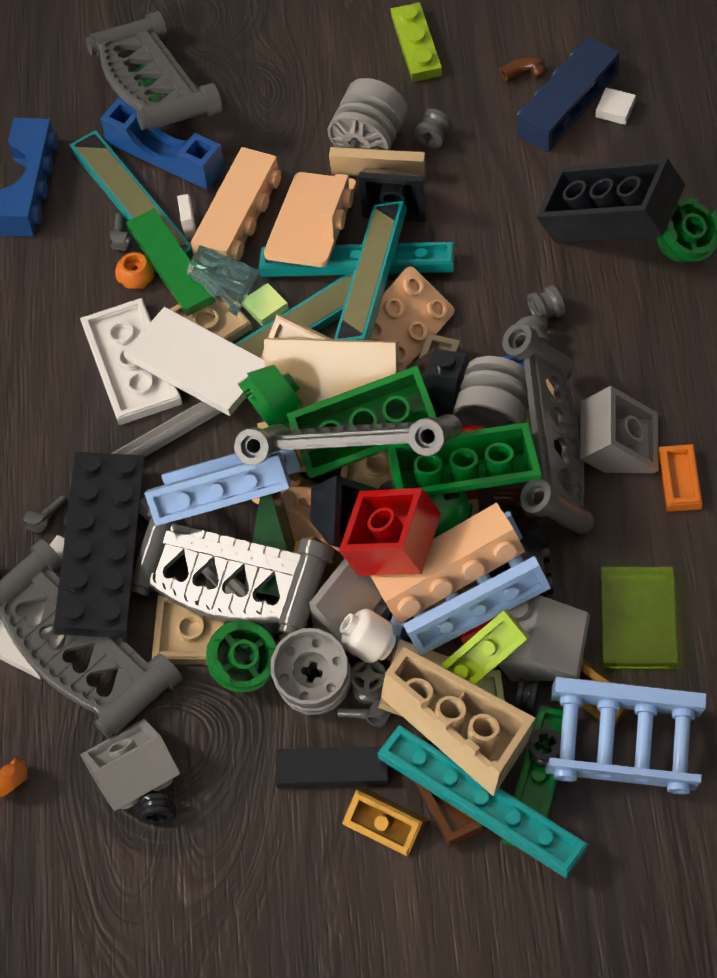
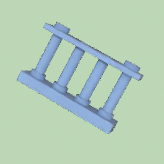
(219, 485)
(478, 604)
(646, 703)

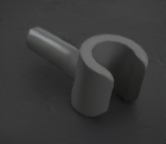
(119, 239)
(38, 521)
(373, 715)

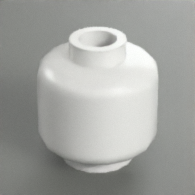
(367, 635)

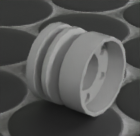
(368, 116)
(492, 393)
(301, 654)

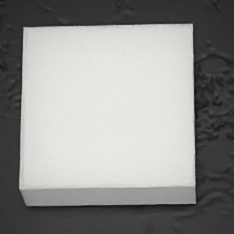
(615, 106)
(187, 216)

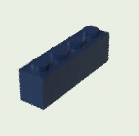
(567, 93)

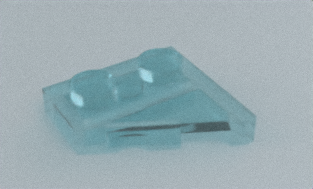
(223, 276)

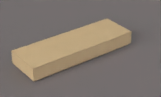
(353, 160)

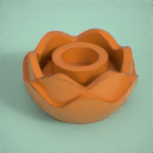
(134, 271)
(12, 776)

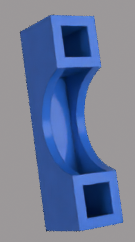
(193, 160)
(20, 204)

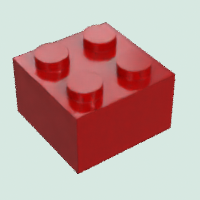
(390, 532)

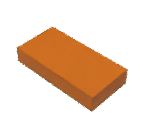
(680, 478)

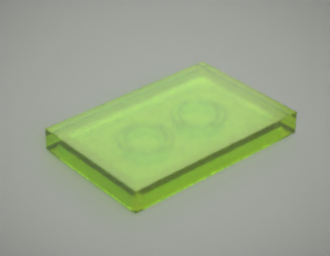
(638, 617)

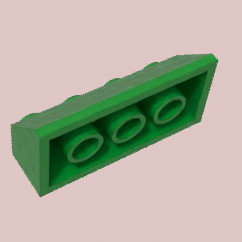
(386, 400)
(469, 462)

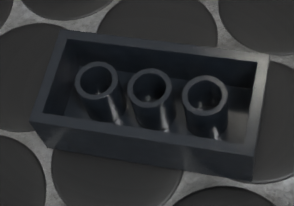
(611, 201)

